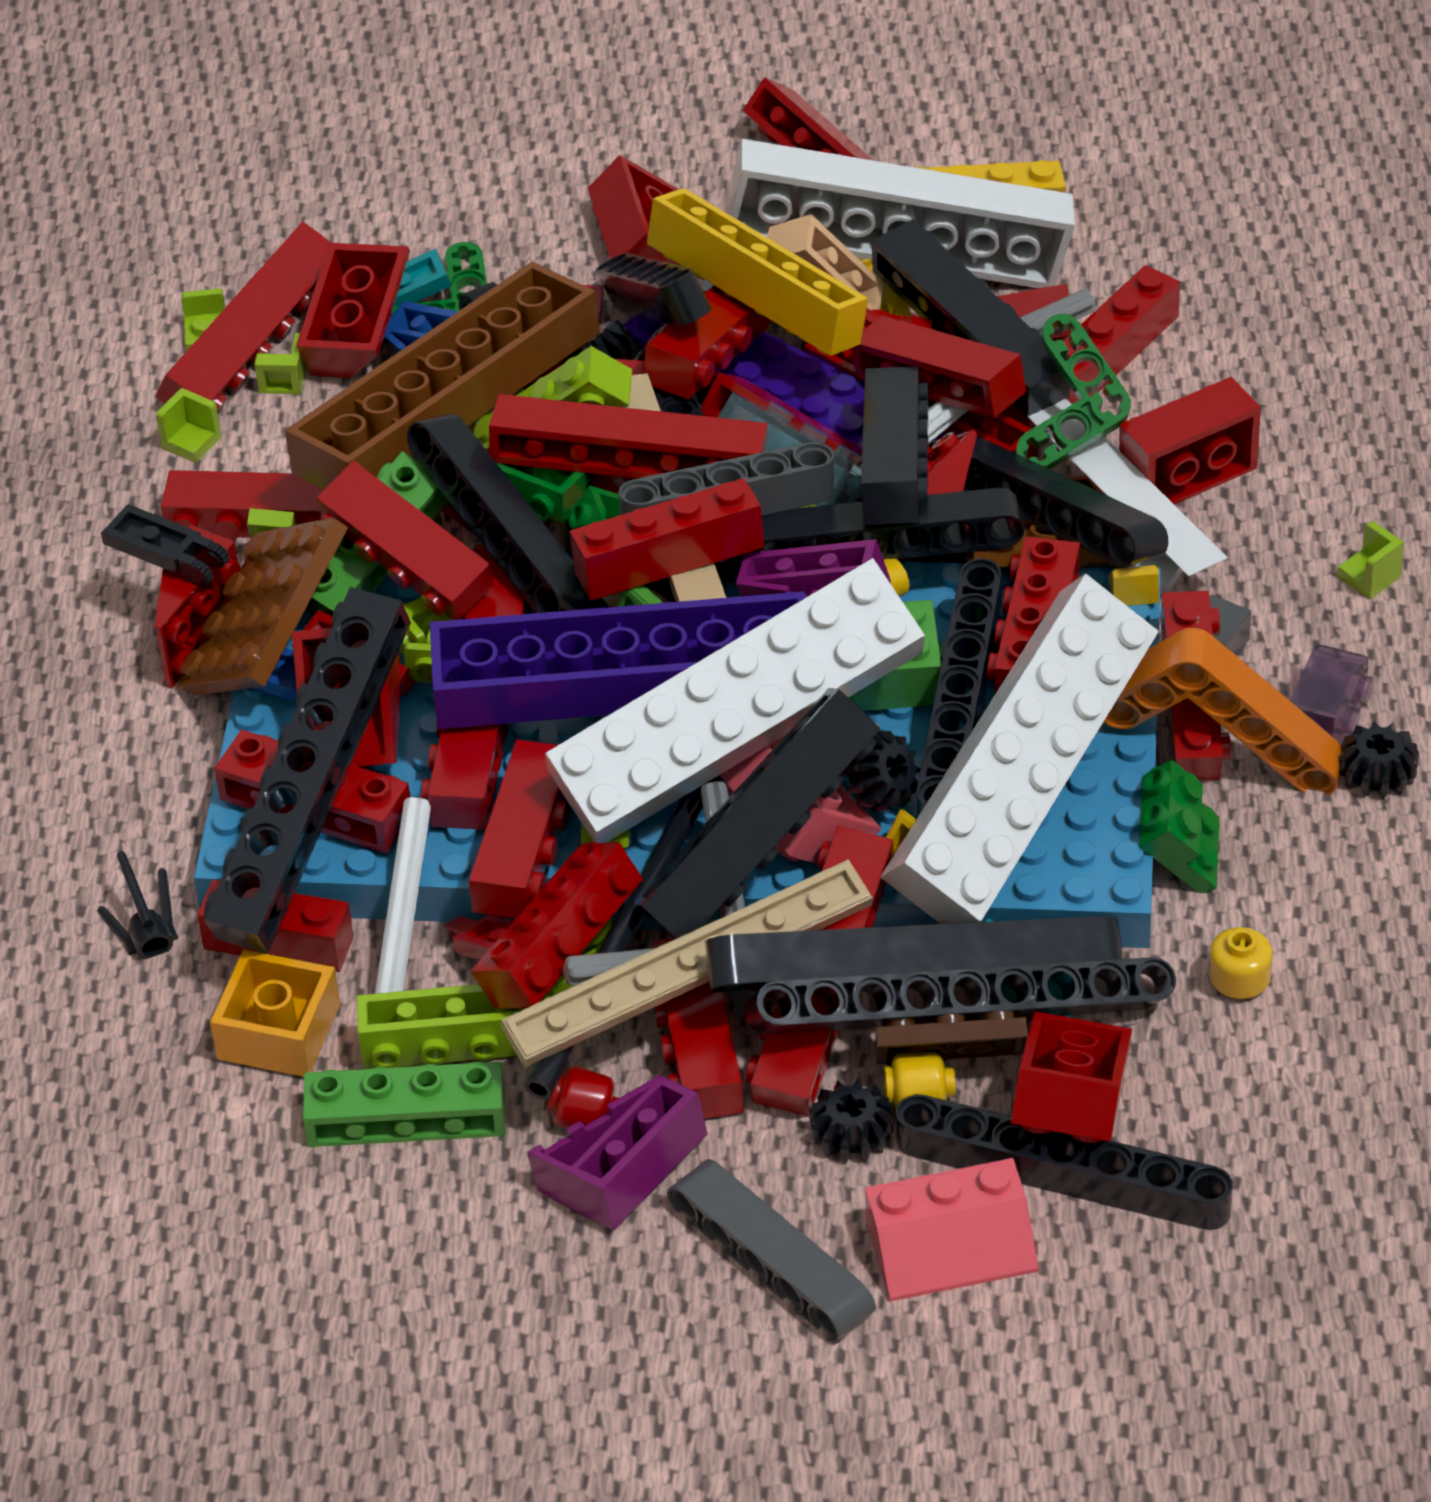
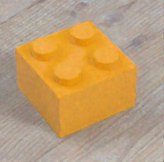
(275, 1013)

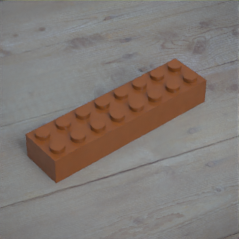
(454, 368)

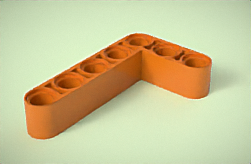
(1235, 696)

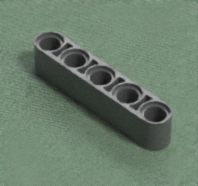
(778, 478)
(773, 1248)

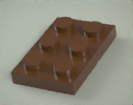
(953, 1037)

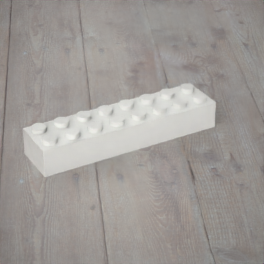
(991, 225)
(733, 702)
(1020, 754)

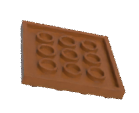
(261, 607)

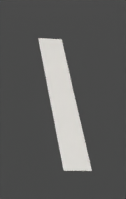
(1125, 483)

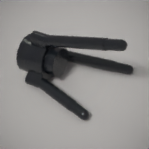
(148, 931)

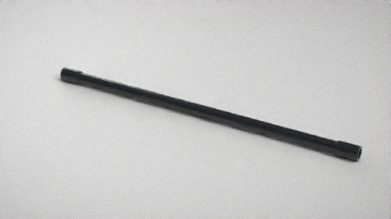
(549, 1071)

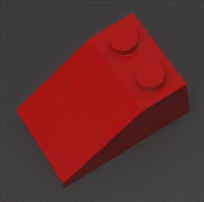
(380, 736)

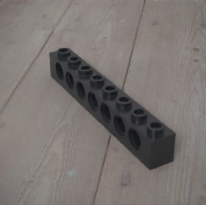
(257, 919)

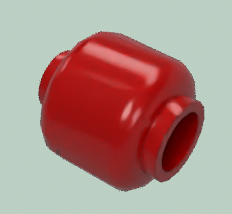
(580, 1097)

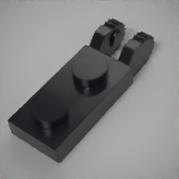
(165, 544)

